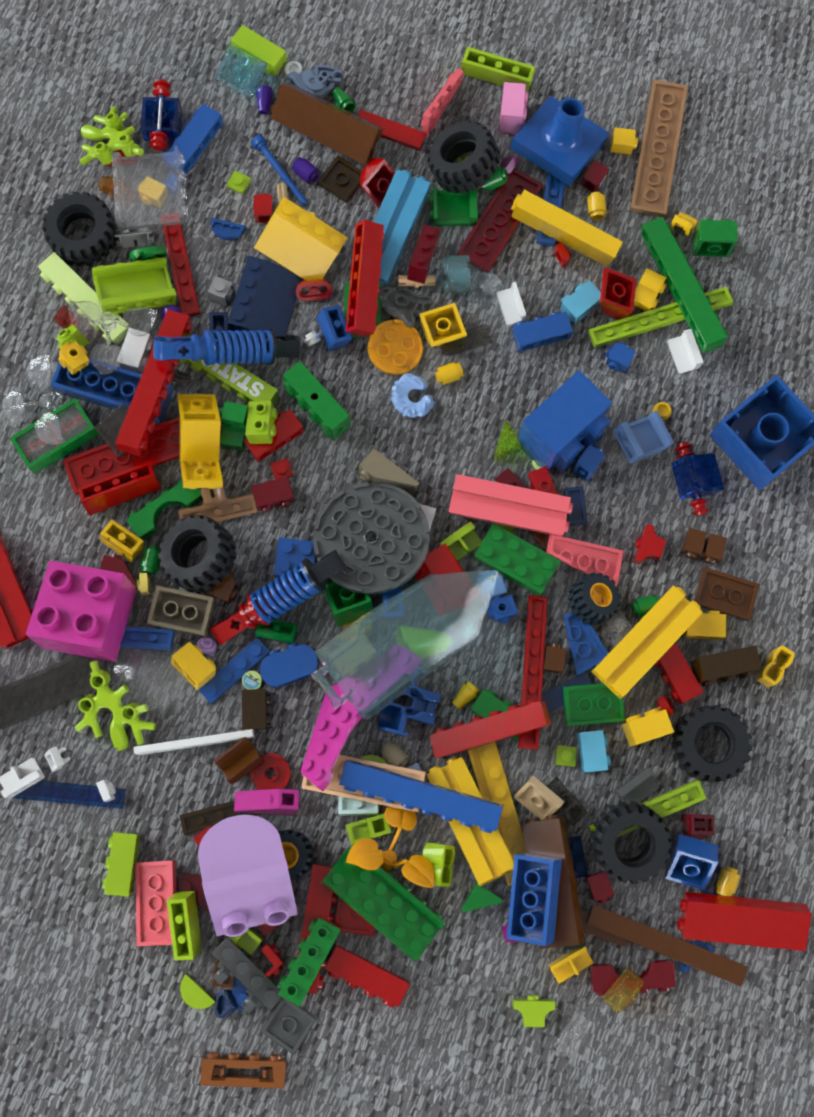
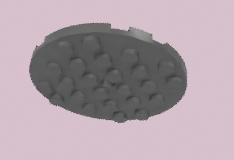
(400, 533)

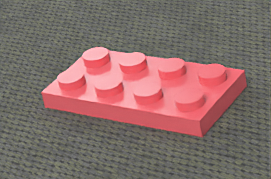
(153, 887)

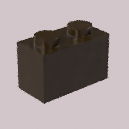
(254, 709)

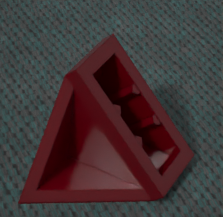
(698, 825)

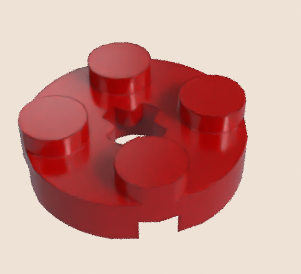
(281, 768)

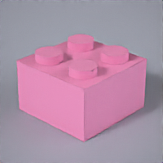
(513, 108)

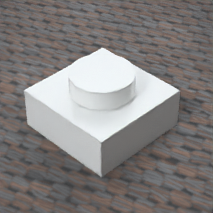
(106, 790)

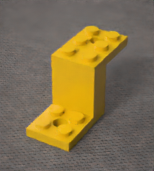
(199, 441)

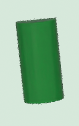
(278, 631)

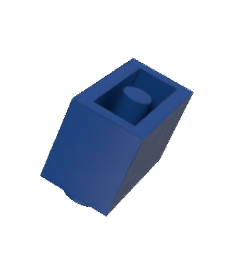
(333, 327)
(588, 462)

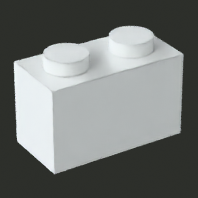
(135, 352)

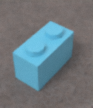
(581, 301)
(593, 751)

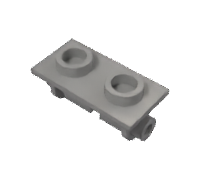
(127, 238)

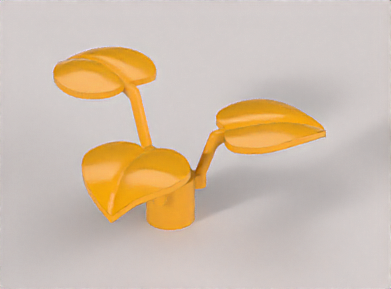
(367, 856)

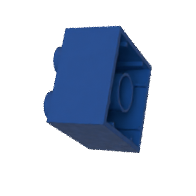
(563, 422)
(766, 432)

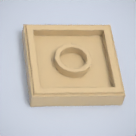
(538, 798)

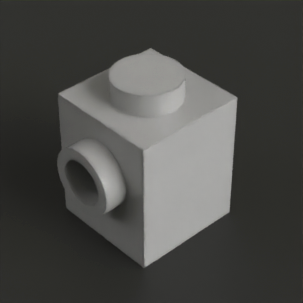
(221, 291)

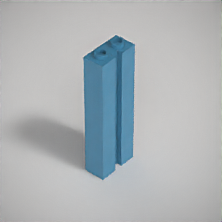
(399, 216)

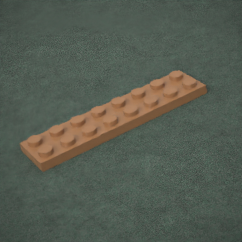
(659, 148)

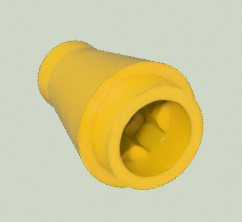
(465, 695)

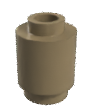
(394, 754)

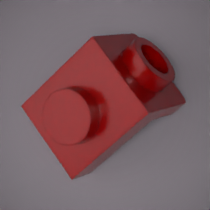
(273, 953)

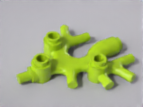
(113, 130)
(121, 714)

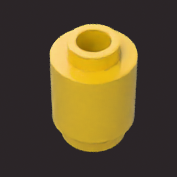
(596, 206)
(449, 373)
(727, 881)

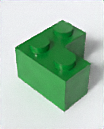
(234, 425)

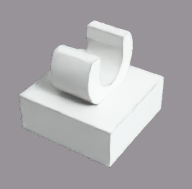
(54, 758)

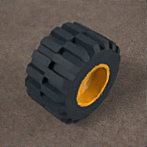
(594, 599)
(297, 853)

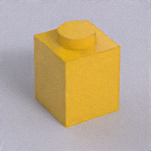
(623, 141)

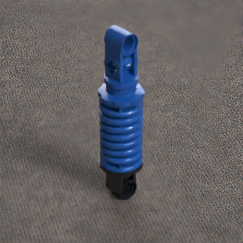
(228, 347)

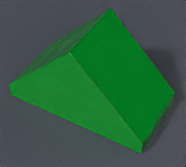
(479, 898)

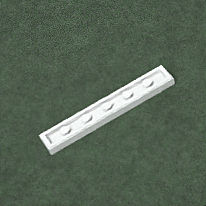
(193, 742)

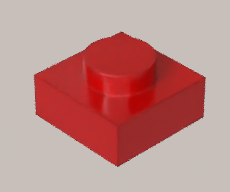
(562, 254)
(281, 469)
(665, 703)

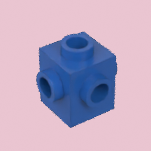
(507, 604)

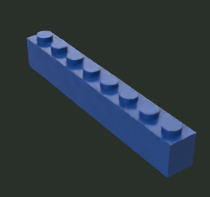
(422, 795)

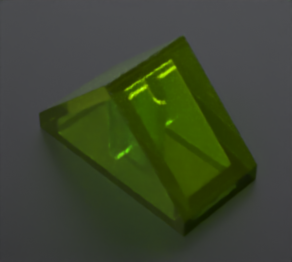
(507, 443)

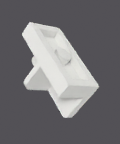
(21, 778)

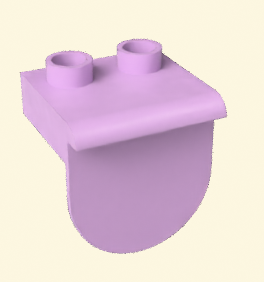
(245, 875)

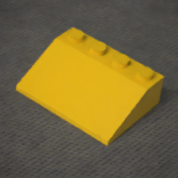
(300, 241)

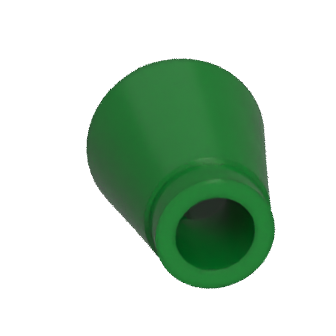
(343, 100)

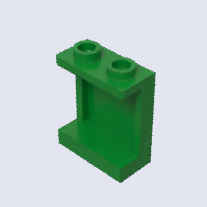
(453, 208)

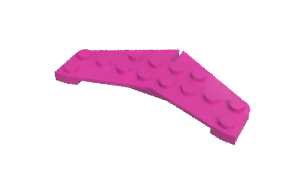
(328, 739)

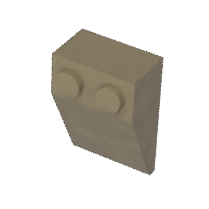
(379, 469)

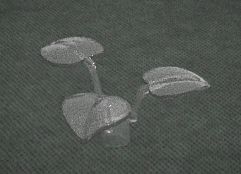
(106, 357)
(13, 406)

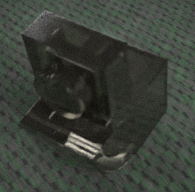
(571, 808)

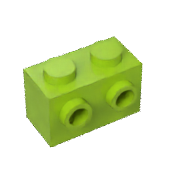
(260, 422)

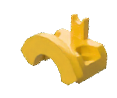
(685, 222)

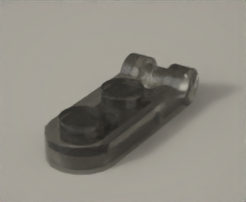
(468, 342)

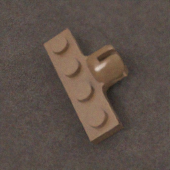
(220, 507)

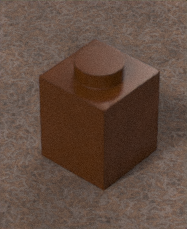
(554, 658)

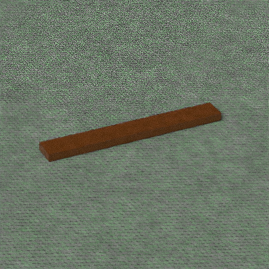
(667, 945)

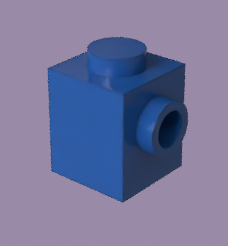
(619, 357)

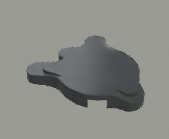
(404, 304)

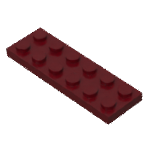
(496, 224)

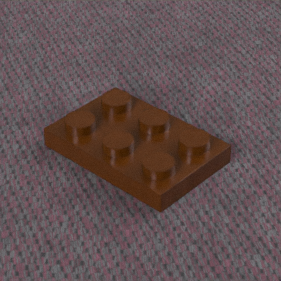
(726, 594)

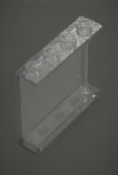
(149, 190)

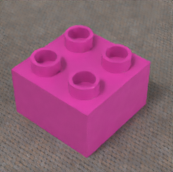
(82, 611)

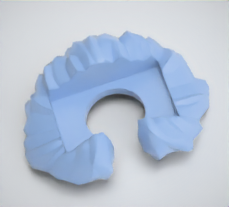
(400, 396)

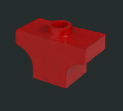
(541, 480)
(648, 545)

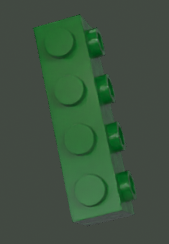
(307, 965)

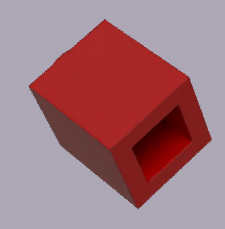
(263, 207)

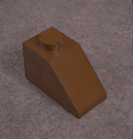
(226, 590)

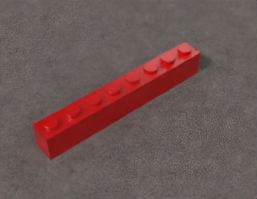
(151, 389)

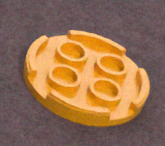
(394, 347)

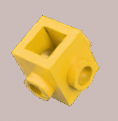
(73, 357)

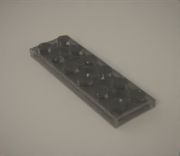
(46, 689)

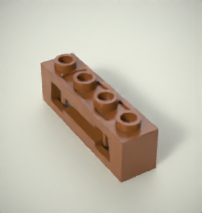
(234, 1060)

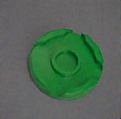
(148, 253)

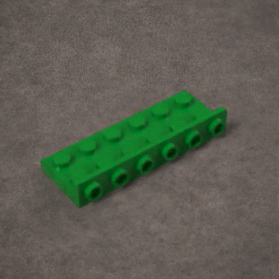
(385, 905)

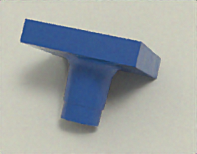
(560, 139)

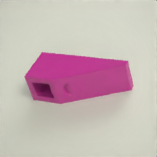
(267, 802)

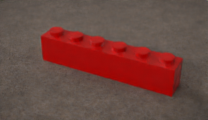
(365, 278)
(490, 729)
(318, 905)

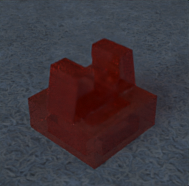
(62, 317)

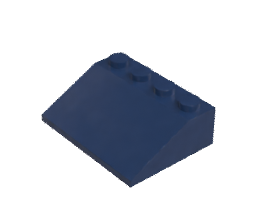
(264, 298)

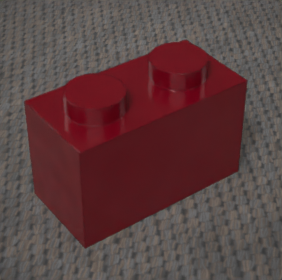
(273, 494)

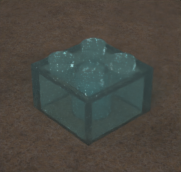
(241, 71)

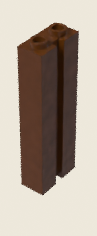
(326, 123)
(552, 840)

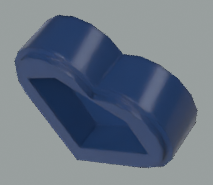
(225, 1004)

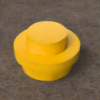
(663, 409)

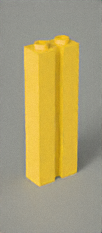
(565, 228)
(647, 641)
(483, 850)

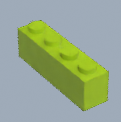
(496, 68)

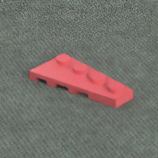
(441, 101)
(586, 556)

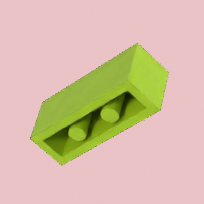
(261, 49)
(121, 864)
(184, 925)

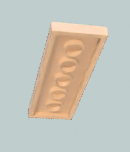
(338, 790)

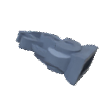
(317, 81)

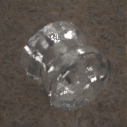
(490, 284)

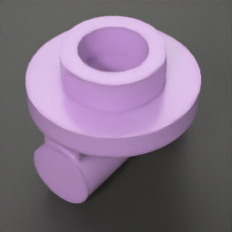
(207, 646)

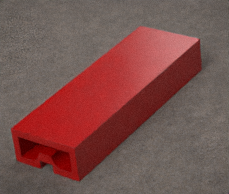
(14, 604)
(744, 921)

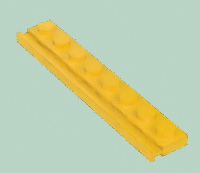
(494, 787)

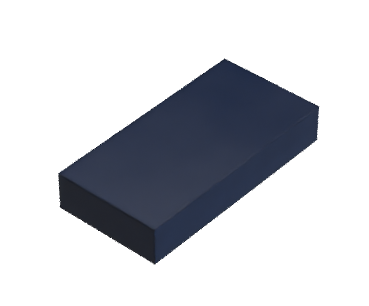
(578, 515)

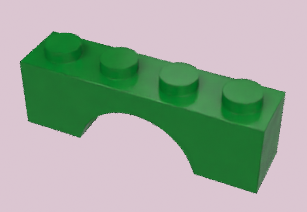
(145, 521)

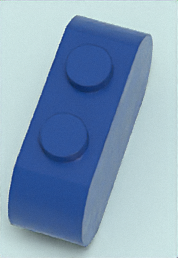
(289, 665)

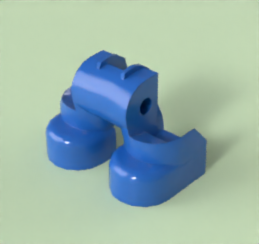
(422, 707)

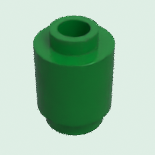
(498, 179)
(150, 561)
(644, 604)

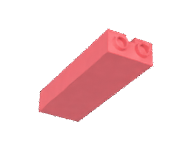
(510, 505)

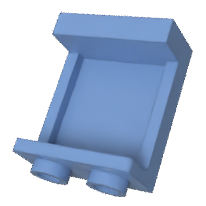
(643, 437)

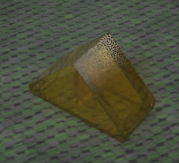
(623, 991)

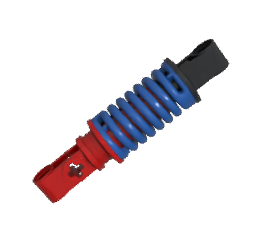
(279, 596)

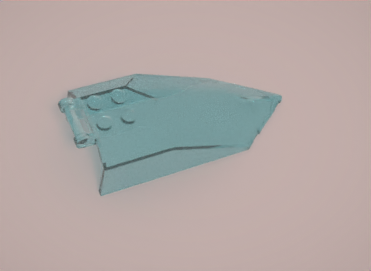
(404, 639)

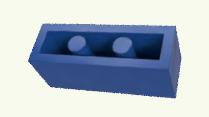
(542, 331)

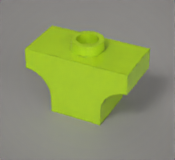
(533, 1009)

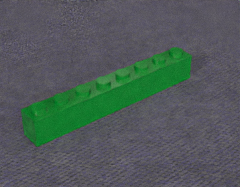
(683, 285)

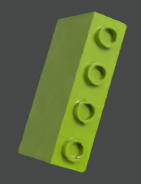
(133, 285)

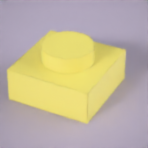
(144, 583)

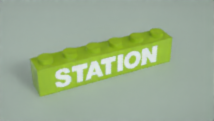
(236, 379)

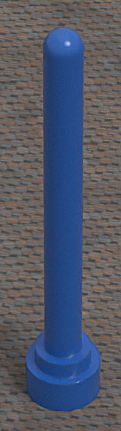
(259, 144)

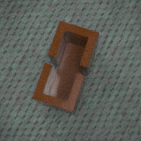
(713, 547)

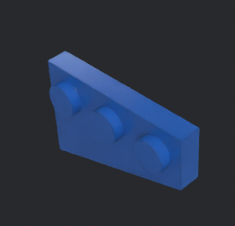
(584, 644)

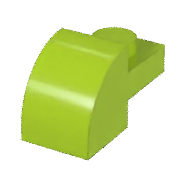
(368, 828)

